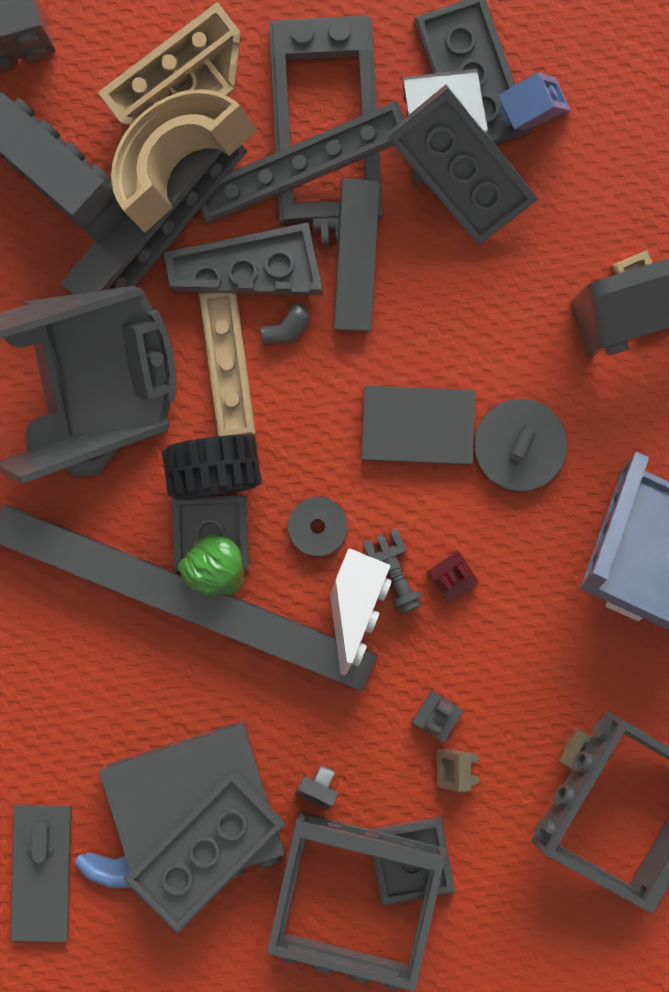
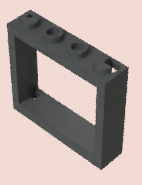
(567, 800)
(331, 958)

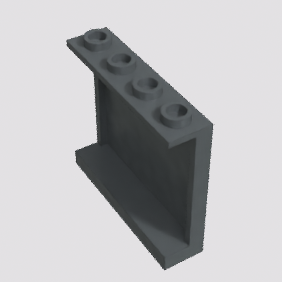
(164, 784)

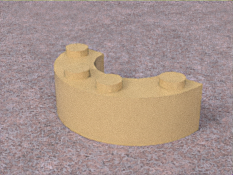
(163, 138)

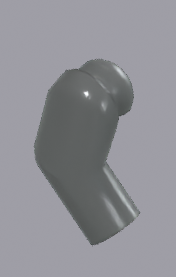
(92, 466)

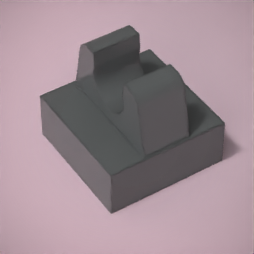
(437, 716)
(317, 790)

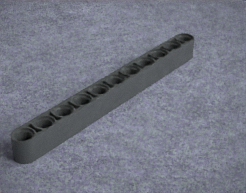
(170, 593)

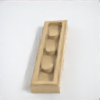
(227, 364)

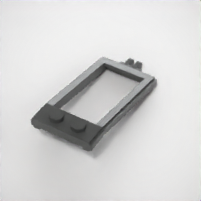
(320, 40)

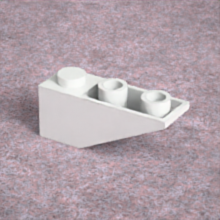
(352, 602)

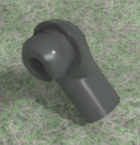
(290, 328)

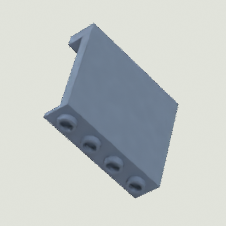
(633, 546)

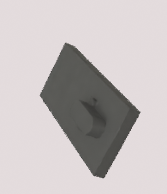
(41, 873)

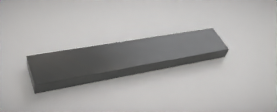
(303, 162)

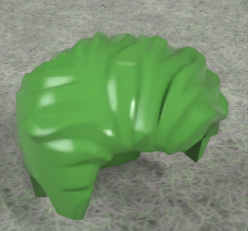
(213, 566)

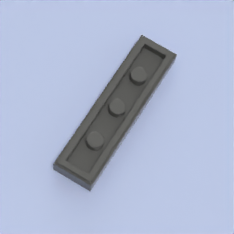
(356, 254)

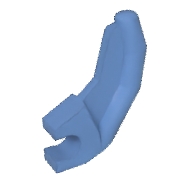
(103, 869)

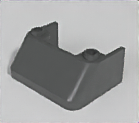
(623, 308)

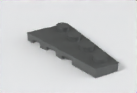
(249, 264)

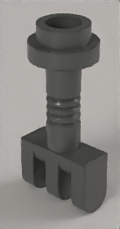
(406, 599)

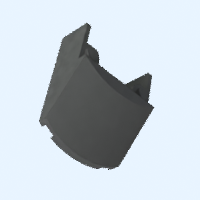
(101, 372)

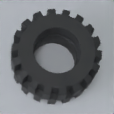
(211, 466)

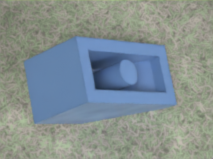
(533, 102)

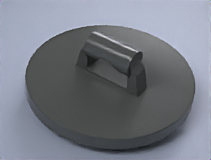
(520, 445)

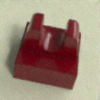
(452, 576)

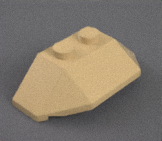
(194, 58)

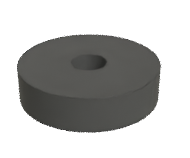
(300, 526)

